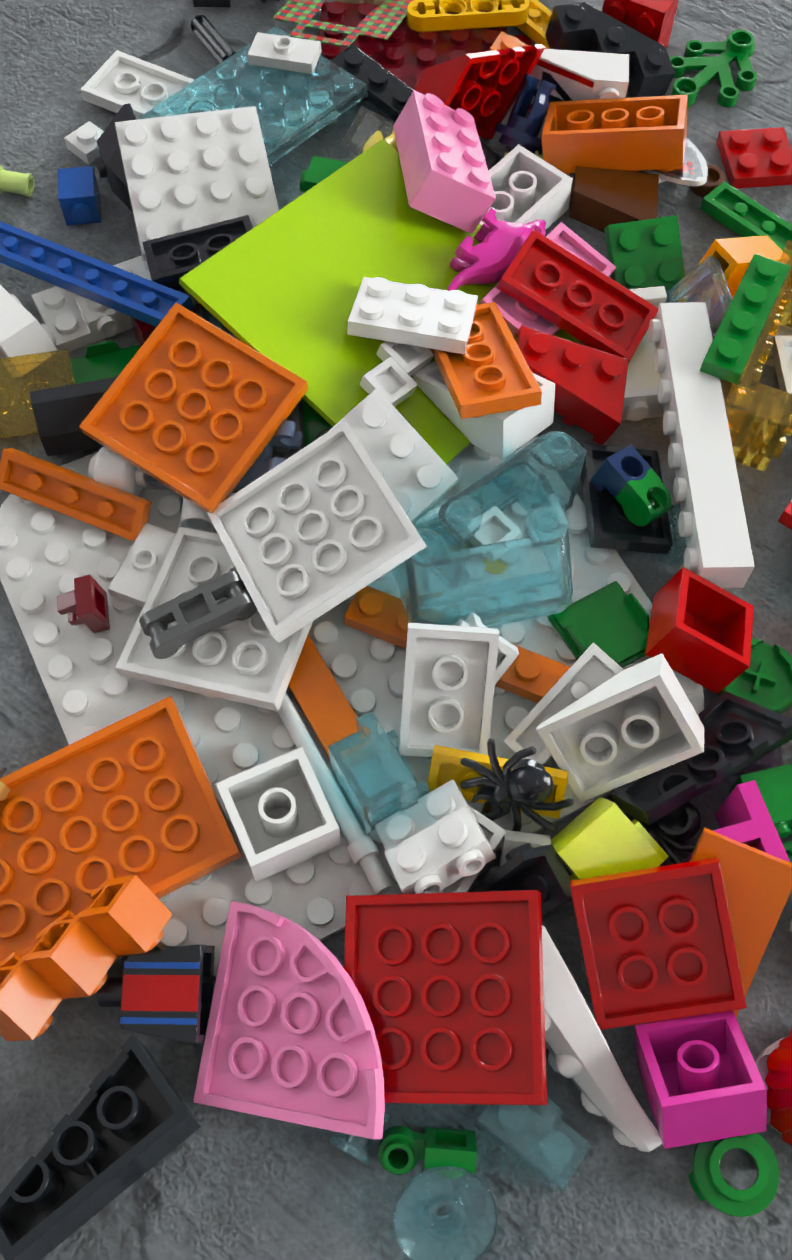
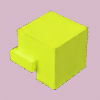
(606, 843)

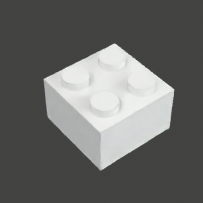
(279, 814)

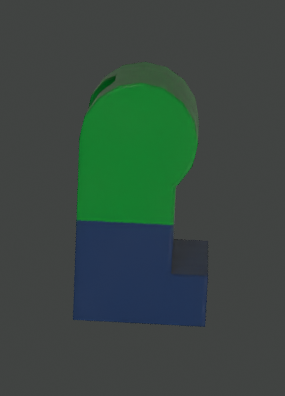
(633, 486)

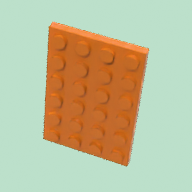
(104, 812)

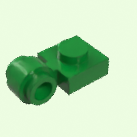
(436, 1147)

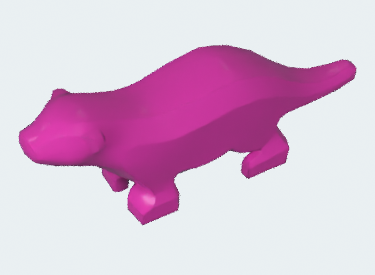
(491, 258)

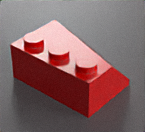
(481, 83)

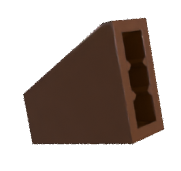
(612, 196)

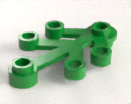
(736, 47)

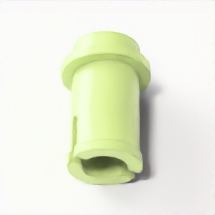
(16, 182)

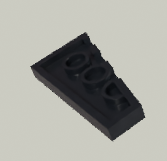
(734, 738)

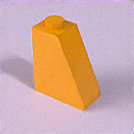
(737, 254)

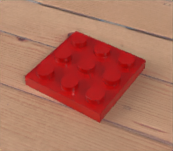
(658, 944)

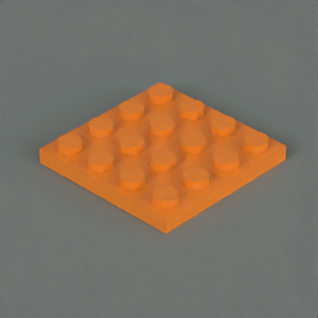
(194, 408)

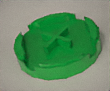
(767, 679)

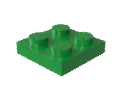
(646, 252)

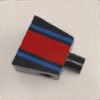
(164, 993)

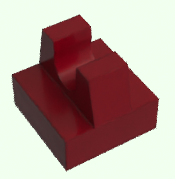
(85, 604)

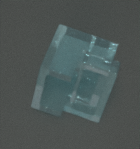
(373, 773)

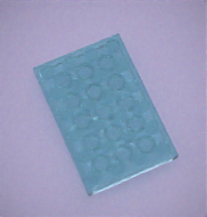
(287, 103)

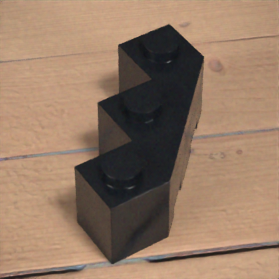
(591, 30)

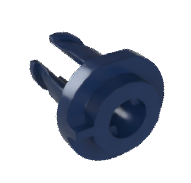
(523, 130)

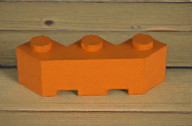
(76, 954)

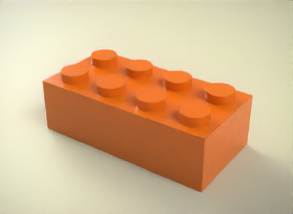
(616, 134)

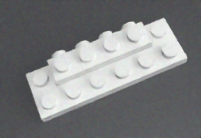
(82, 321)

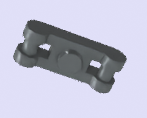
(196, 613)

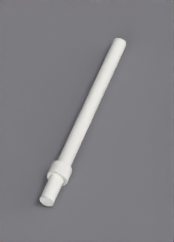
(361, 847)

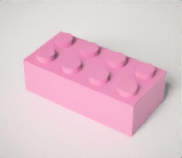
(443, 162)

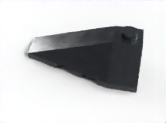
(110, 162)

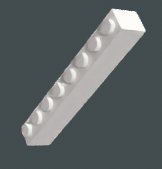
(700, 448)

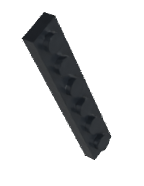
(385, 89)

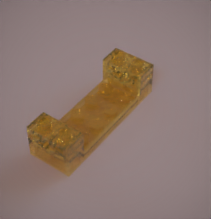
(756, 411)

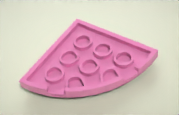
(289, 1031)

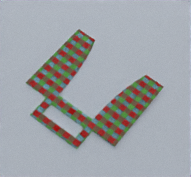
(377, 24)

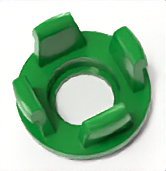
(710, 1186)

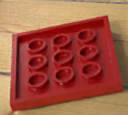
(453, 993)

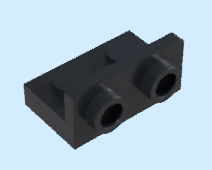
(531, 870)

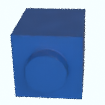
(79, 195)

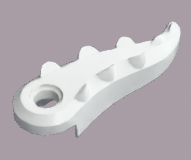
(584, 1056)

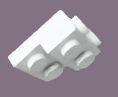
(434, 842)

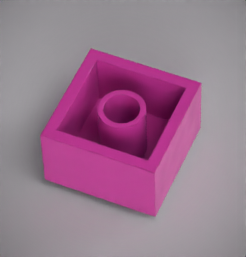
(700, 1079)

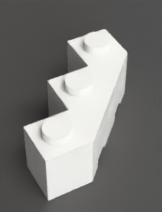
(21, 330)

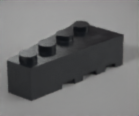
(94, 1155)

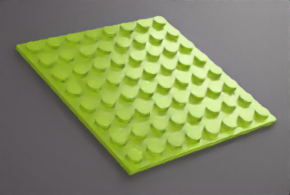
(299, 273)

